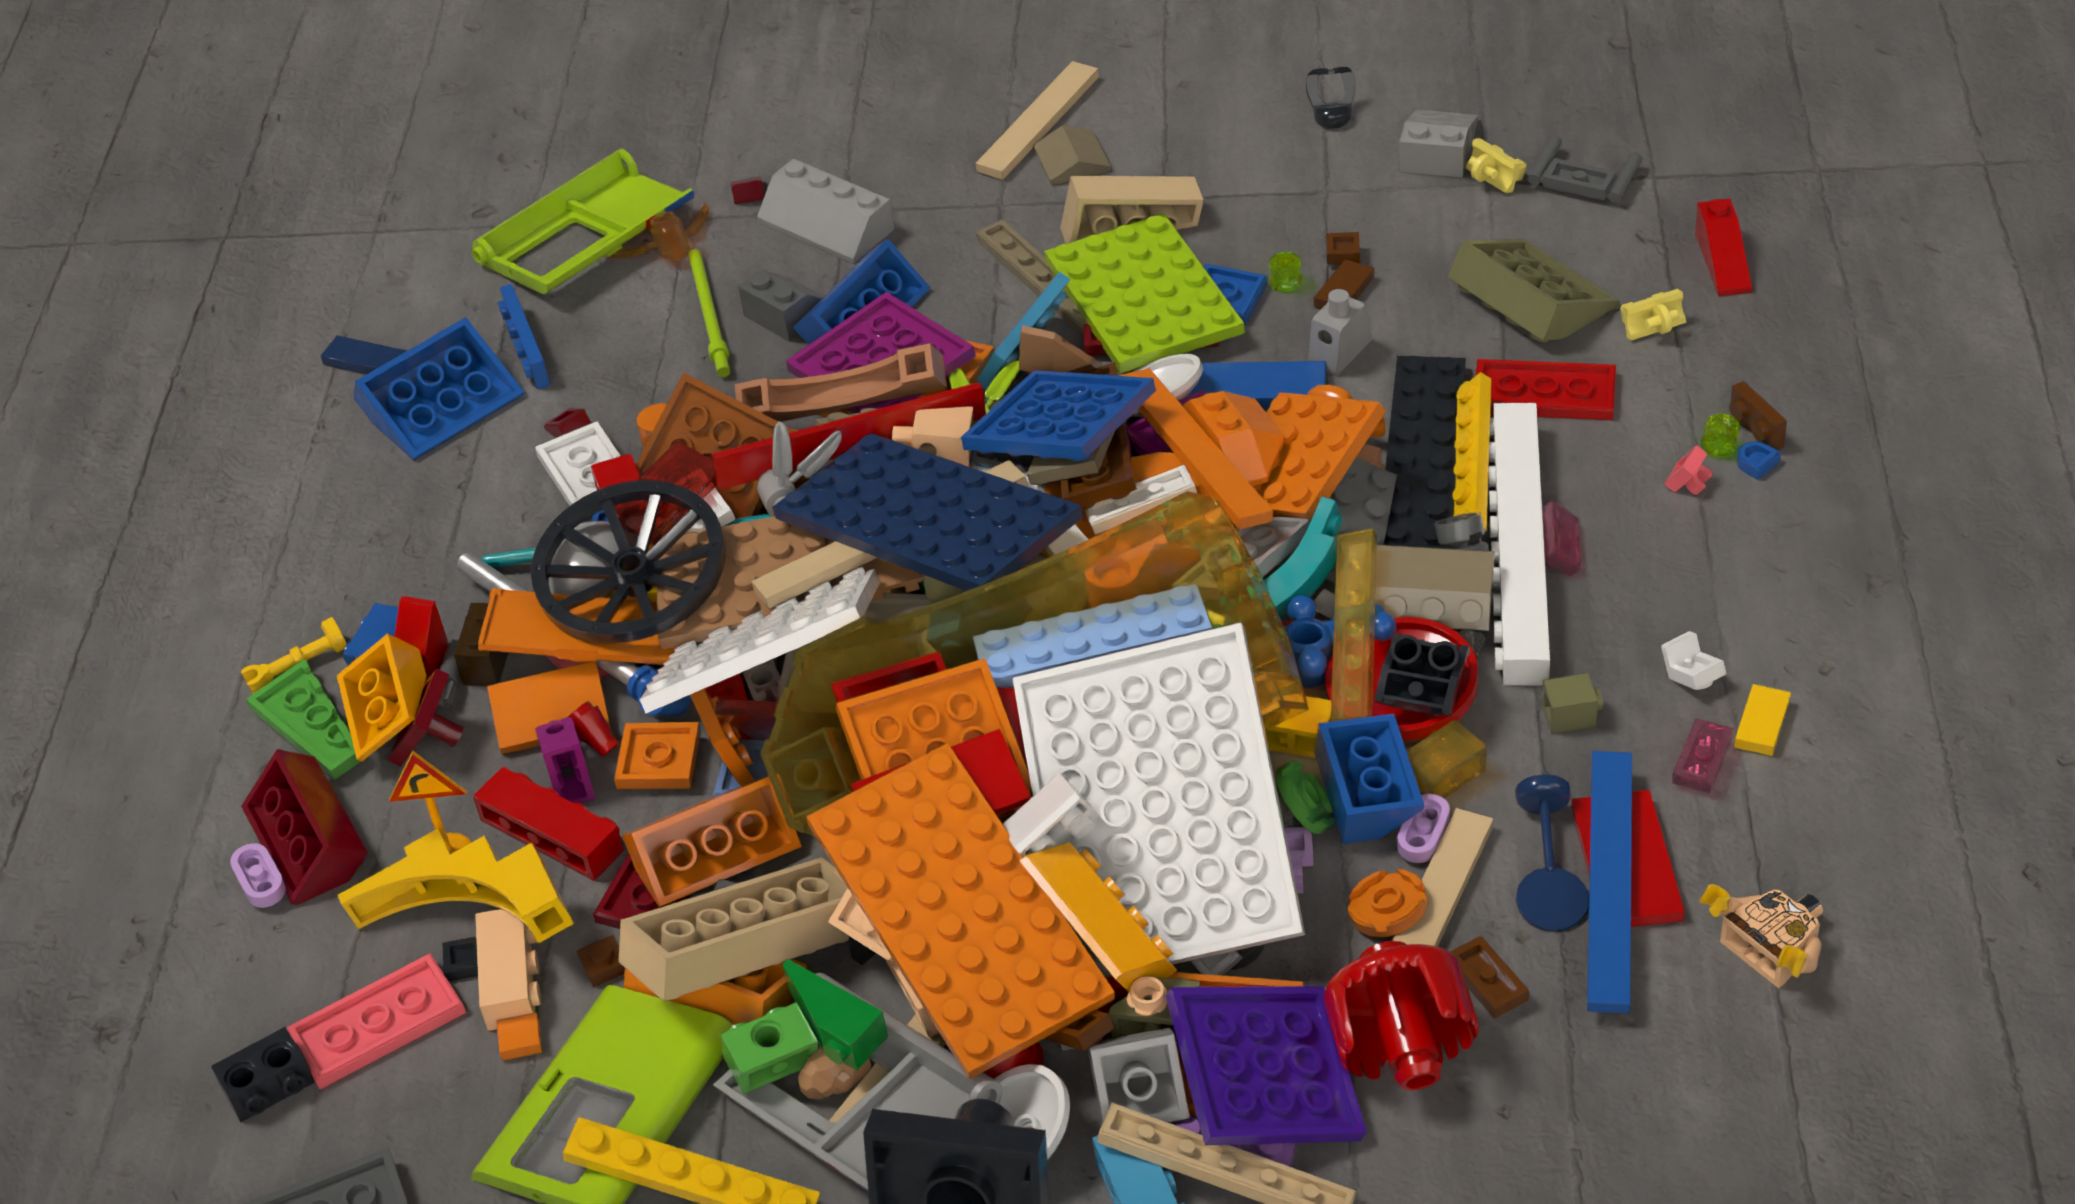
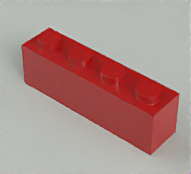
(550, 822)

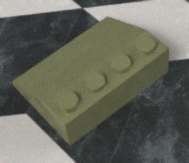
(1529, 287)

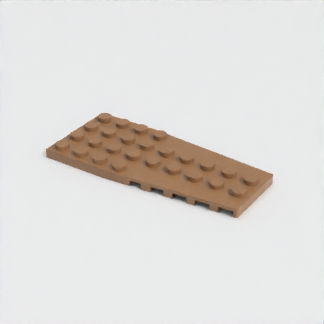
(751, 552)

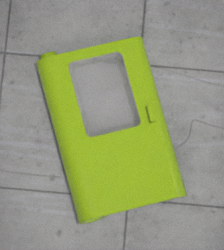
(625, 1067)

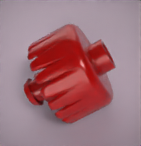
(1400, 1008)

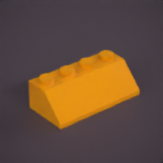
(1098, 914)

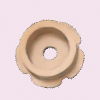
(1144, 989)

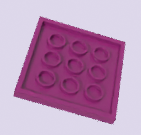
(874, 336)

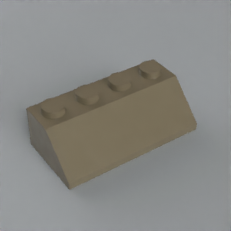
(1436, 584)

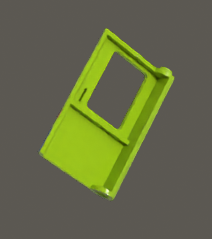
(600, 198)

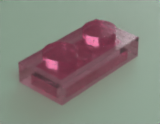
(1561, 538)
(1702, 755)

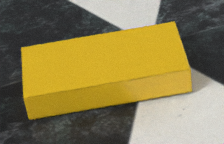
(1762, 720)

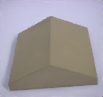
(1070, 153)

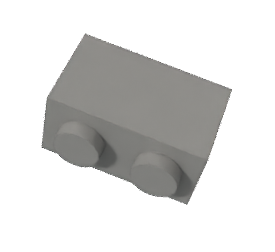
(1140, 1075)

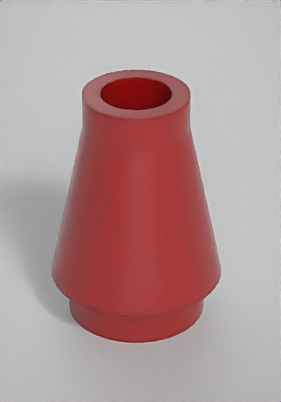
(593, 728)

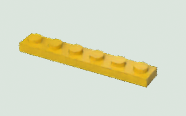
(1472, 447)
(675, 1169)

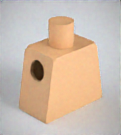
(938, 432)

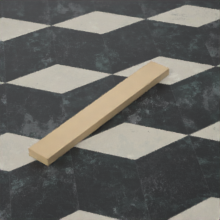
(834, 560)

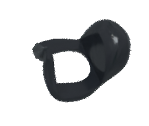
(1335, 114)

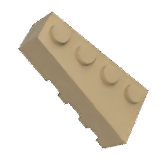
(1108, 202)

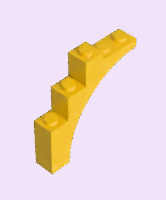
(473, 874)

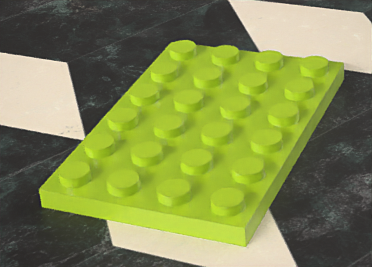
(1144, 292)

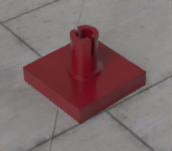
(426, 721)

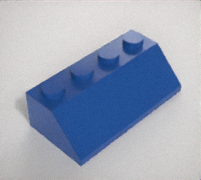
(876, 273)

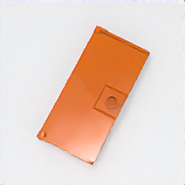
(519, 625)

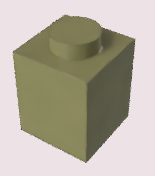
(1571, 703)

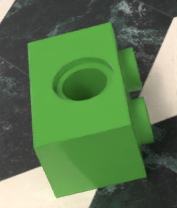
(759, 1065)

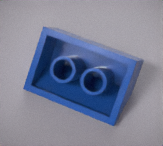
(1367, 776)

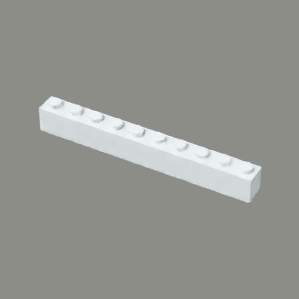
(1518, 547)

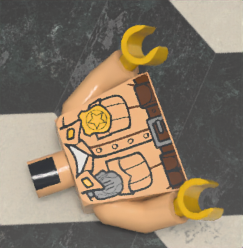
(1769, 931)

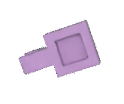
(1300, 851)

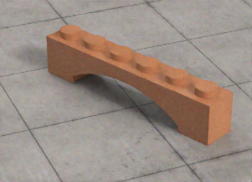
(900, 375)

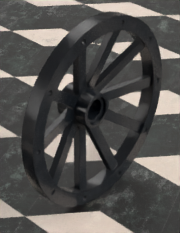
(631, 568)

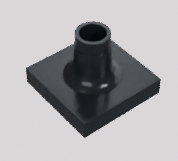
(955, 1160)

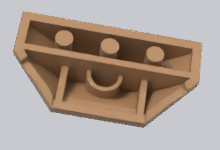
(1050, 352)

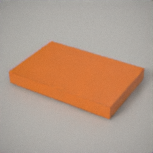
(539, 699)

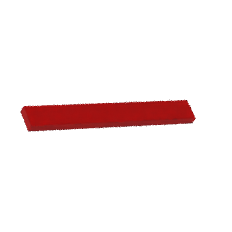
(751, 460)

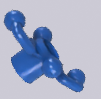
(1314, 639)

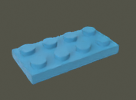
(1037, 317)

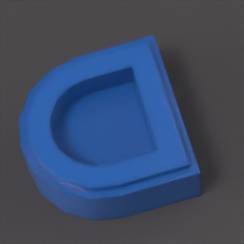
(1757, 459)

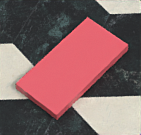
(376, 1020)

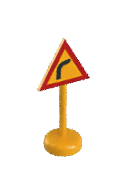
(426, 782)

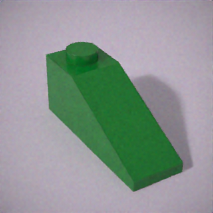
(840, 1021)

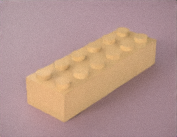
(733, 929)

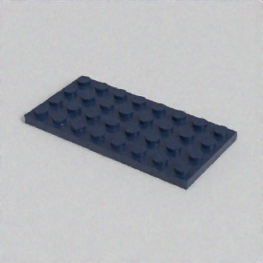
(927, 513)

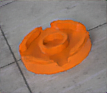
(1387, 903)

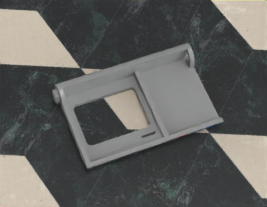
(919, 1081)

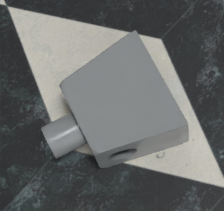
(1339, 331)

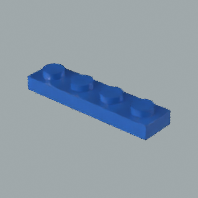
(525, 343)

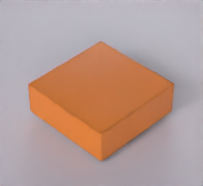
(519, 1036)

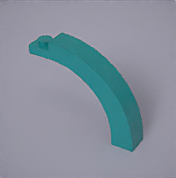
(1310, 561)

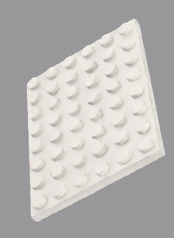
(1183, 787)

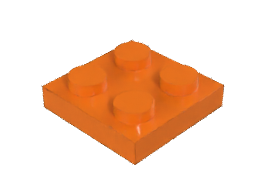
(724, 738)
(657, 755)

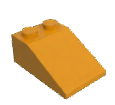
(381, 693)

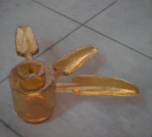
(668, 236)

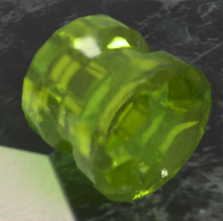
(1285, 272)
(1720, 435)

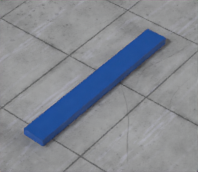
(1610, 883)

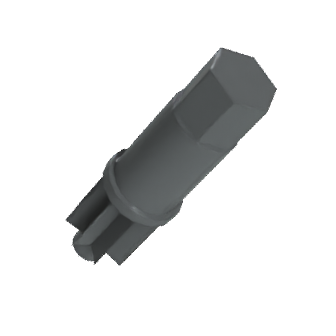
(449, 666)

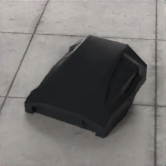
(1421, 675)

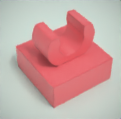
(1689, 472)

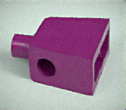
(562, 750)

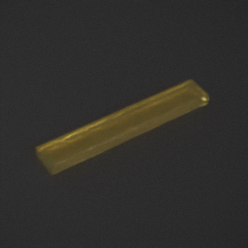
(1354, 625)

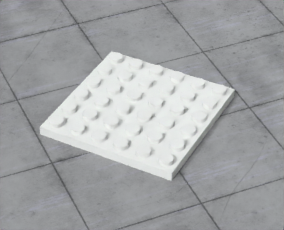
(761, 638)

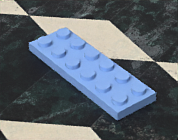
(1091, 633)

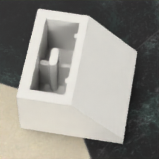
(1051, 818)

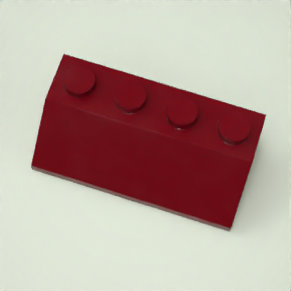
(303, 826)

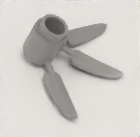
(776, 483)

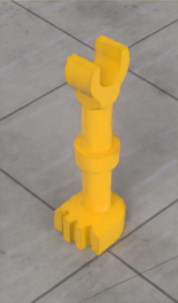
(260, 675)

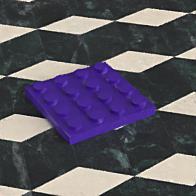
(1264, 1065)

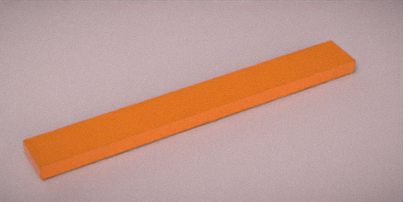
(1203, 456)

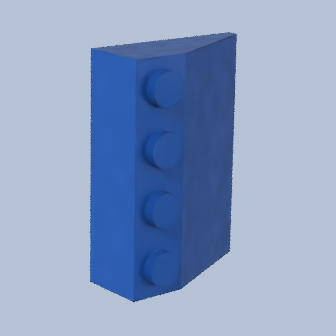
(436, 389)

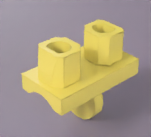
(1494, 166)
(1653, 314)

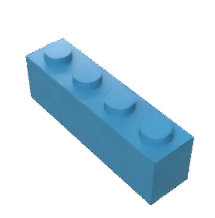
(1132, 1178)

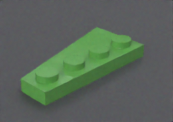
(306, 719)

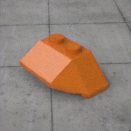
(1240, 432)

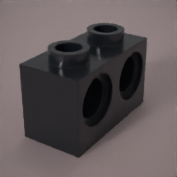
(263, 1074)

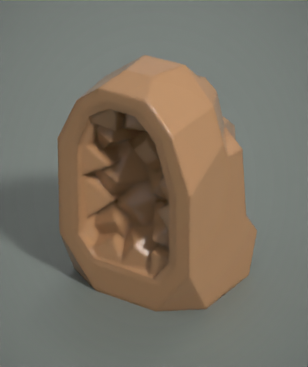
(823, 1077)

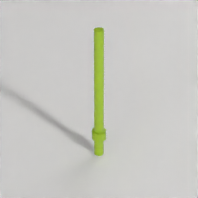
(717, 348)

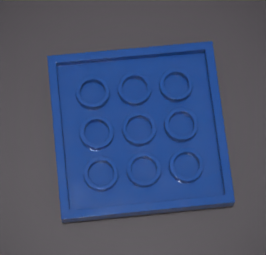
(1058, 415)

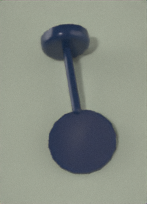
(1550, 895)

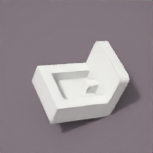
(1688, 664)

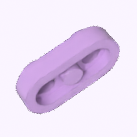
(1420, 835)
(258, 875)

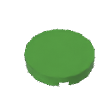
(1304, 797)

